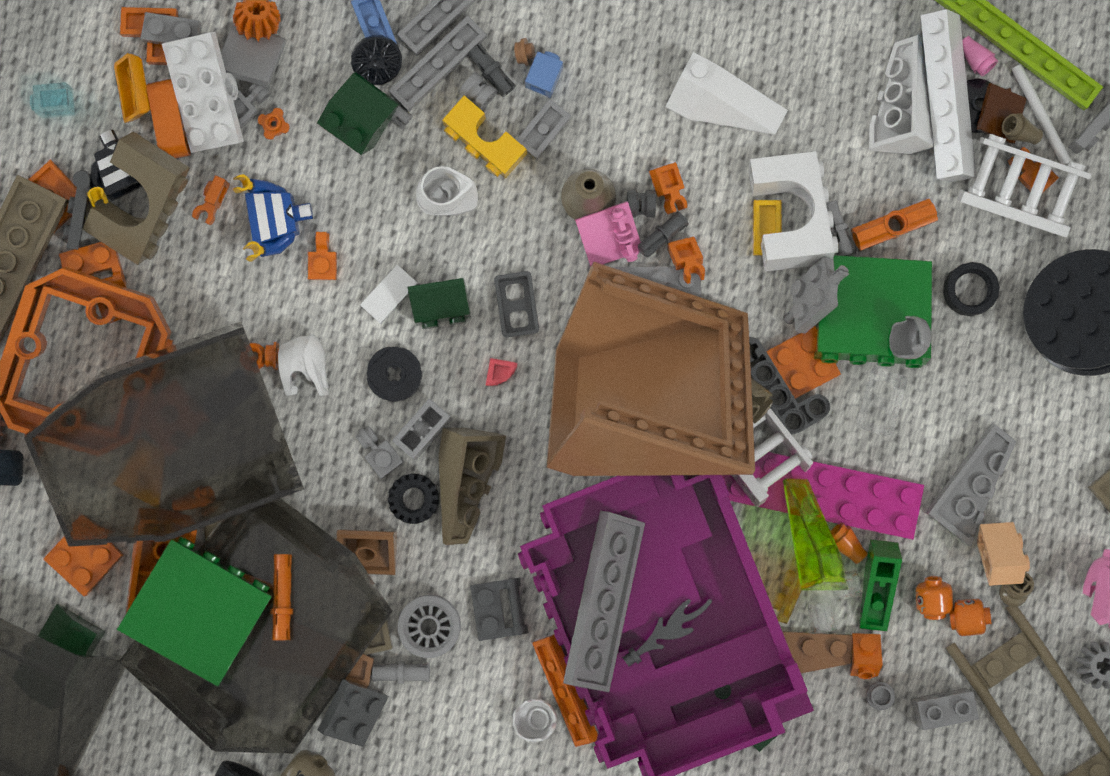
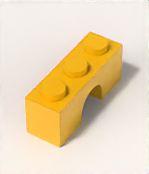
(501, 155)

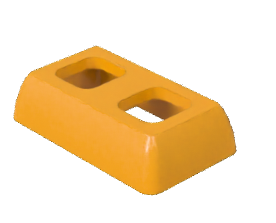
(131, 87)

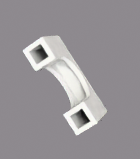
(800, 176)

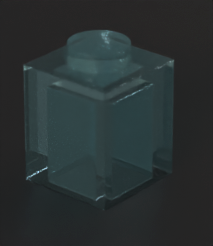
(52, 100)

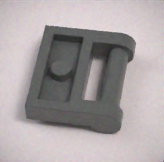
(489, 609)

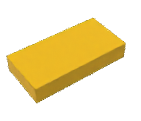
(766, 220)

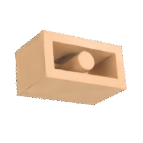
(1002, 553)

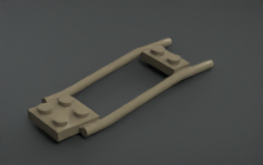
(1007, 660)

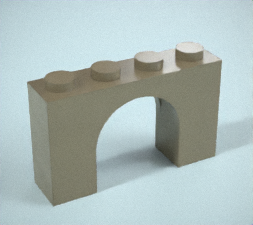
(161, 178)

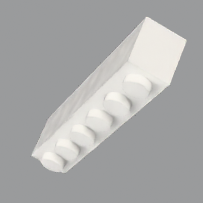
(948, 96)

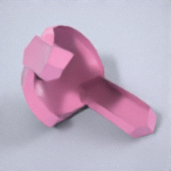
(1099, 573)

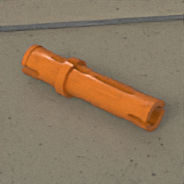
(282, 597)

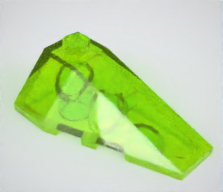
(815, 549)

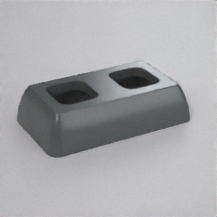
(506, 307)

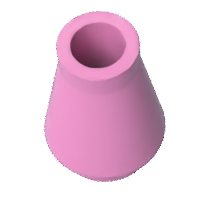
(978, 57)

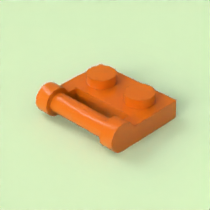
(93, 260)

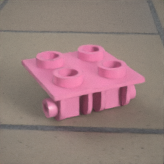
(609, 234)

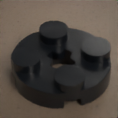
(396, 358)

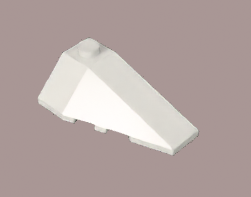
(718, 97)
(905, 108)

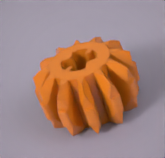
(256, 18)

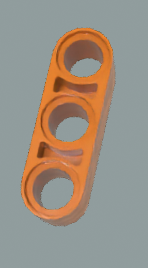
(167, 119)

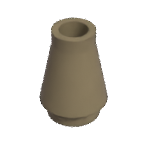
(1019, 128)

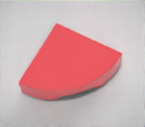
(500, 371)

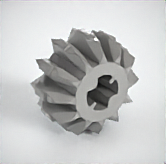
(1092, 674)

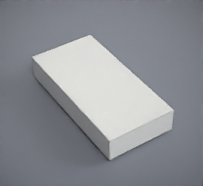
(388, 294)

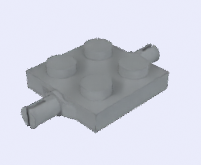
(815, 294)

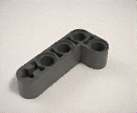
(790, 405)

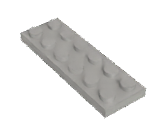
(604, 602)

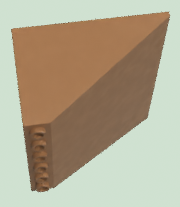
(650, 383)

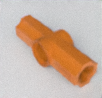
(910, 219)

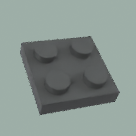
(352, 713)

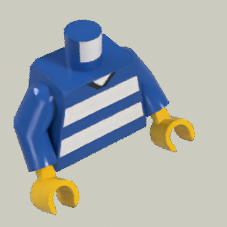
(271, 216)

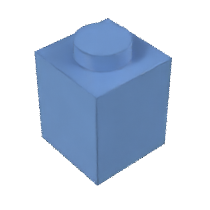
(544, 73)

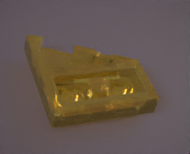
(786, 600)

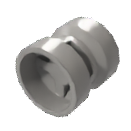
(477, 91)

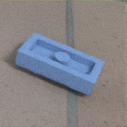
(372, 18)

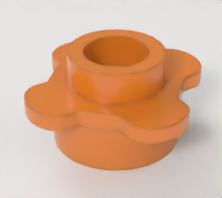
(280, 127)
(271, 355)

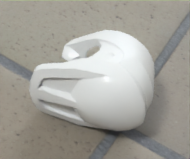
(452, 194)
(306, 356)

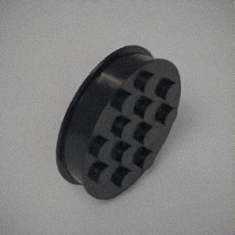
(1070, 312)

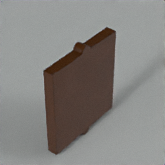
(996, 107)

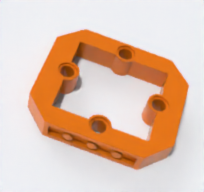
(81, 289)

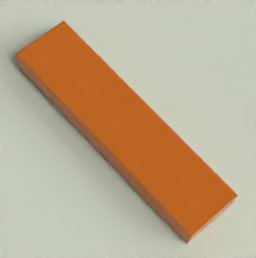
(571, 706)

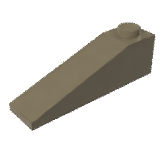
(464, 470)

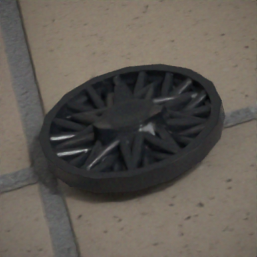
(376, 59)

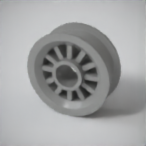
(414, 646)

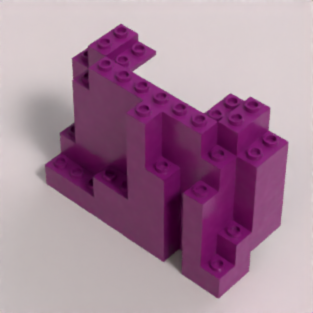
(691, 551)

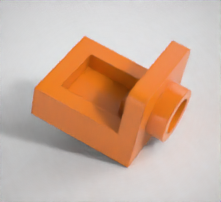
(866, 655)

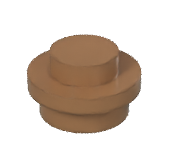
(524, 52)

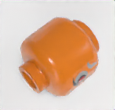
(934, 598)
(970, 617)

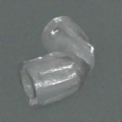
(824, 602)

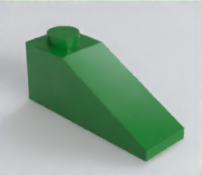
(879, 584)

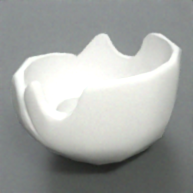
(534, 720)

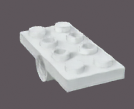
(203, 92)

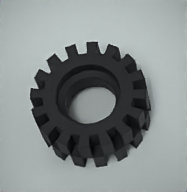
(396, 493)

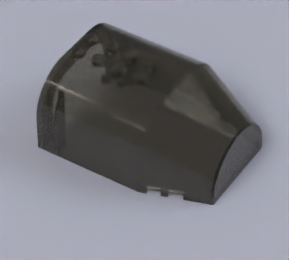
(164, 444)

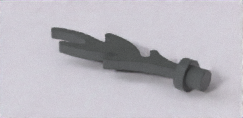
(671, 631)

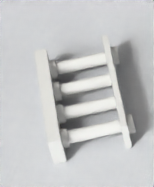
(1028, 212)
(757, 488)

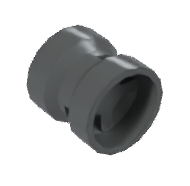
(648, 203)

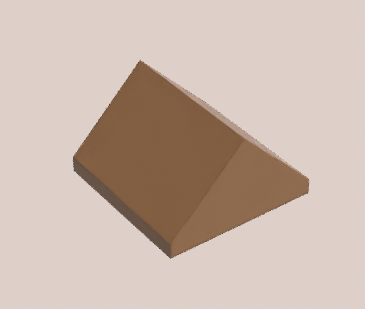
(373, 548)

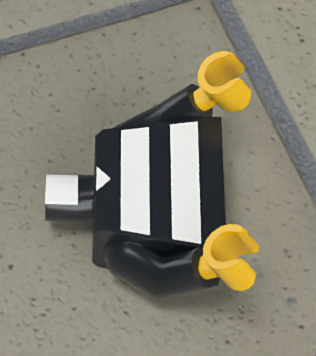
(106, 176)

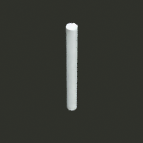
(1041, 114)

